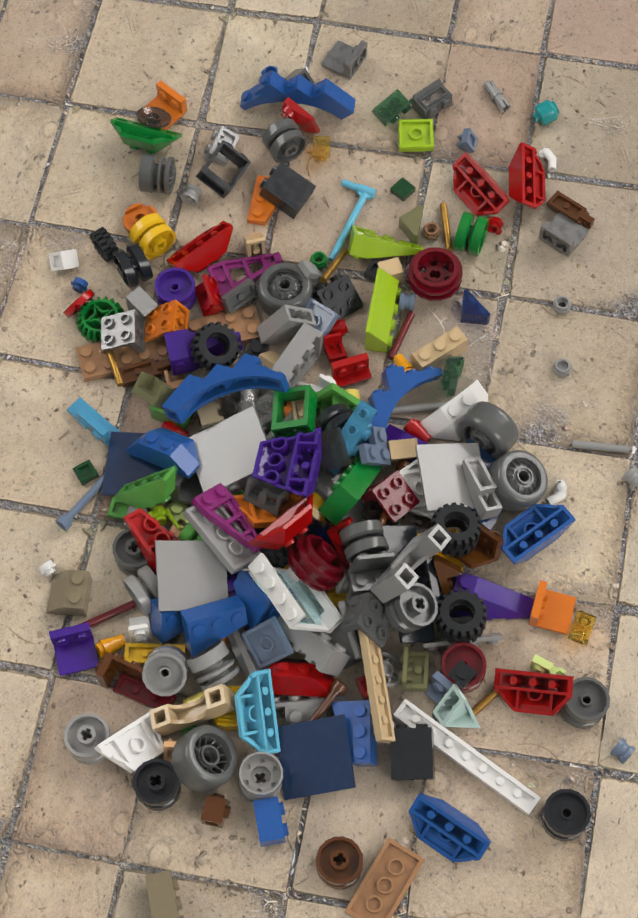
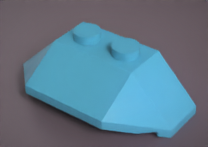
(257, 712)

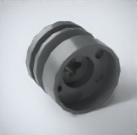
(157, 174)

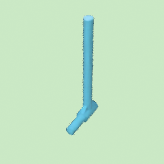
(364, 193)

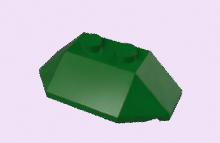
(142, 136)

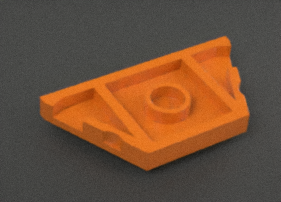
(258, 517)

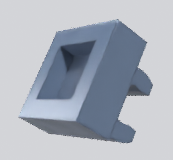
(468, 140)

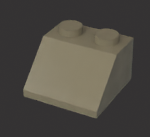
(70, 593)

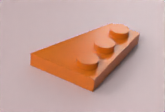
(260, 209)

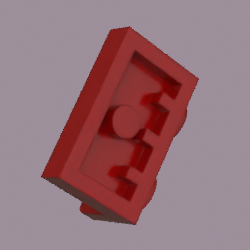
(209, 296)
(351, 370)

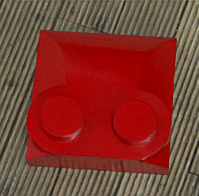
(300, 116)

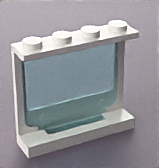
(295, 601)

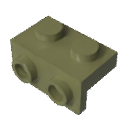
(415, 670)

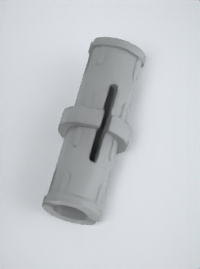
(496, 96)

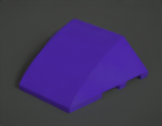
(290, 462)

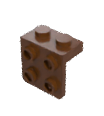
(485, 552)
(109, 666)

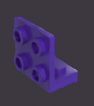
(74, 648)

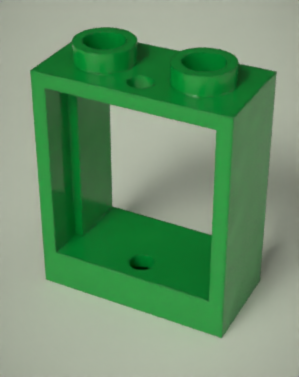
(292, 427)

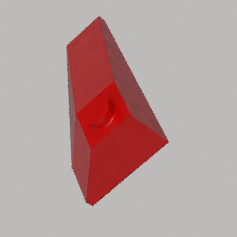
(147, 531)

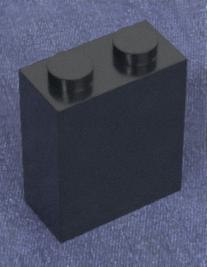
(286, 189)
(413, 753)

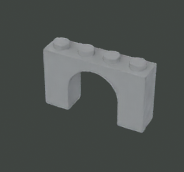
(400, 573)

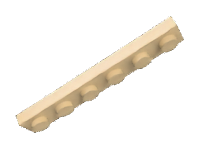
(377, 690)

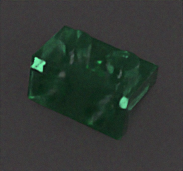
(390, 108)
(451, 372)

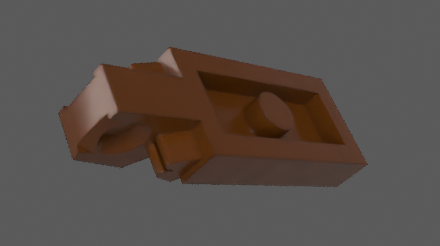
(562, 204)
(154, 367)

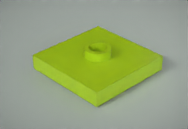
(415, 135)

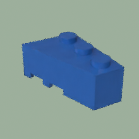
(212, 622)
(165, 624)
(360, 731)

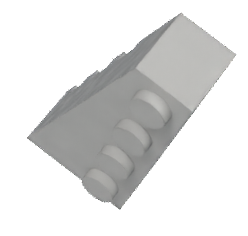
(299, 355)
(317, 648)

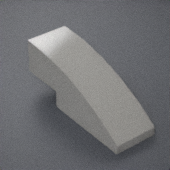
(481, 488)

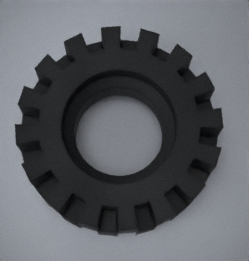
(103, 243)

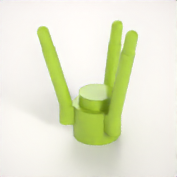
(161, 515)

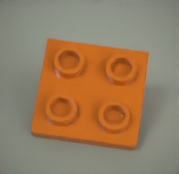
(170, 102)
(165, 319)
(552, 610)

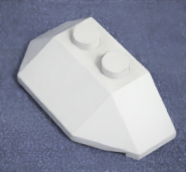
(445, 420)

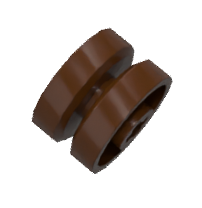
(342, 850)

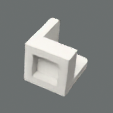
(63, 260)

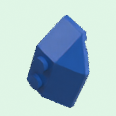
(165, 450)
(534, 531)
(447, 829)

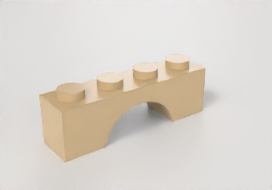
(174, 718)

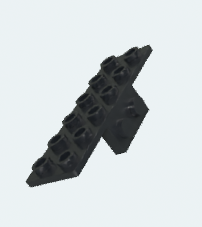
(397, 540)

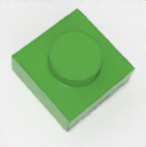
(117, 509)

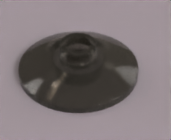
(153, 117)

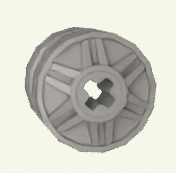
(213, 667)
(259, 766)

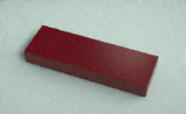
(136, 690)

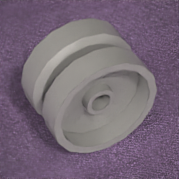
(143, 591)
(154, 674)
(78, 734)

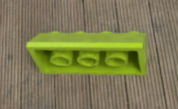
(381, 312)

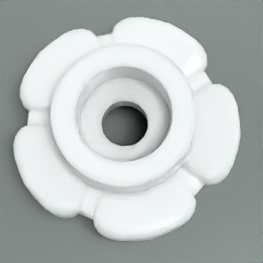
(47, 568)

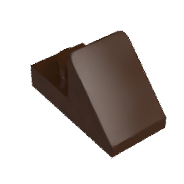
(445, 570)

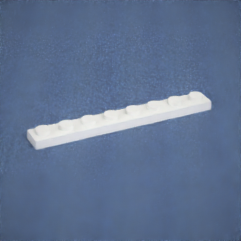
(470, 759)

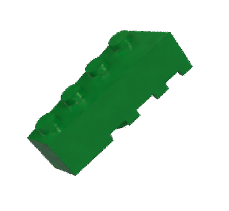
(348, 490)

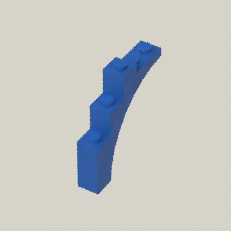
(322, 95)
(220, 381)
(396, 385)

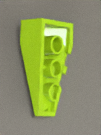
(367, 245)

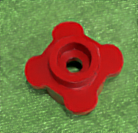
(495, 225)

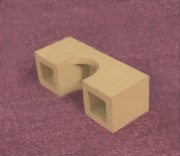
(450, 343)

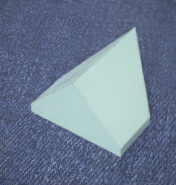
(455, 710)

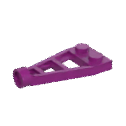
(221, 270)
(217, 497)

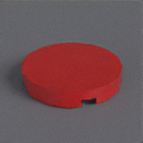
(74, 307)

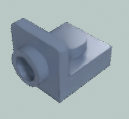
(438, 687)

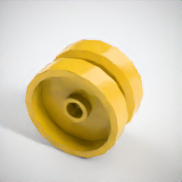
(152, 235)

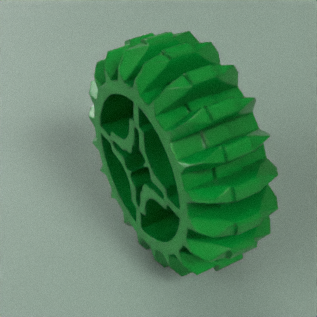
(91, 327)

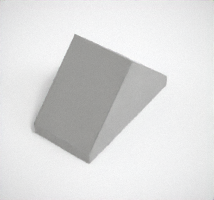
(140, 302)

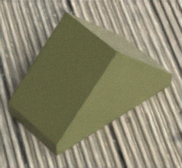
(411, 223)

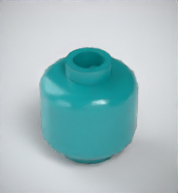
(546, 112)

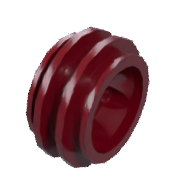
(431, 283)
(316, 562)

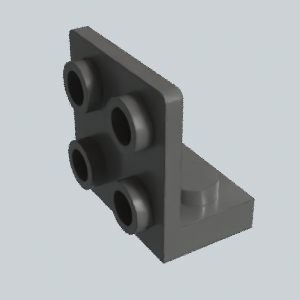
(366, 570)

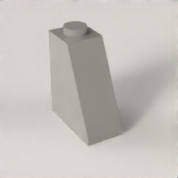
(284, 324)

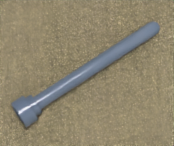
(65, 521)

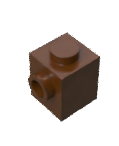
(215, 810)

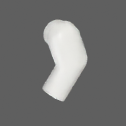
(551, 158)

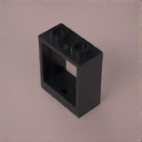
(215, 182)

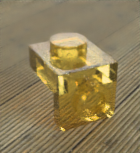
(321, 148)
(582, 627)

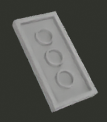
(226, 548)

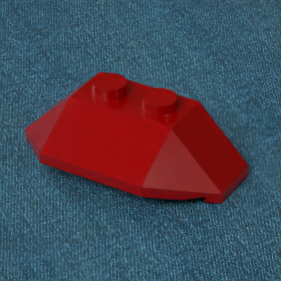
(527, 177)
(477, 187)
(203, 249)
(287, 526)
(299, 679)
(533, 690)

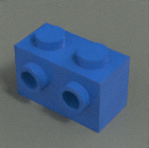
(269, 821)

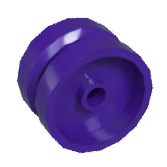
(175, 284)

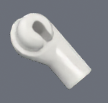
(559, 493)

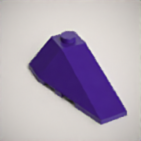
(499, 600)

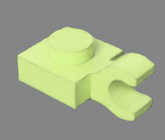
(177, 509)
(542, 665)

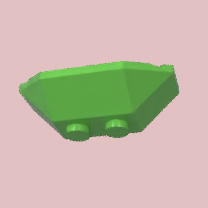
(149, 489)

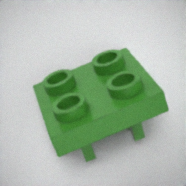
(333, 395)

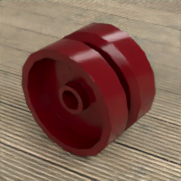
(471, 656)

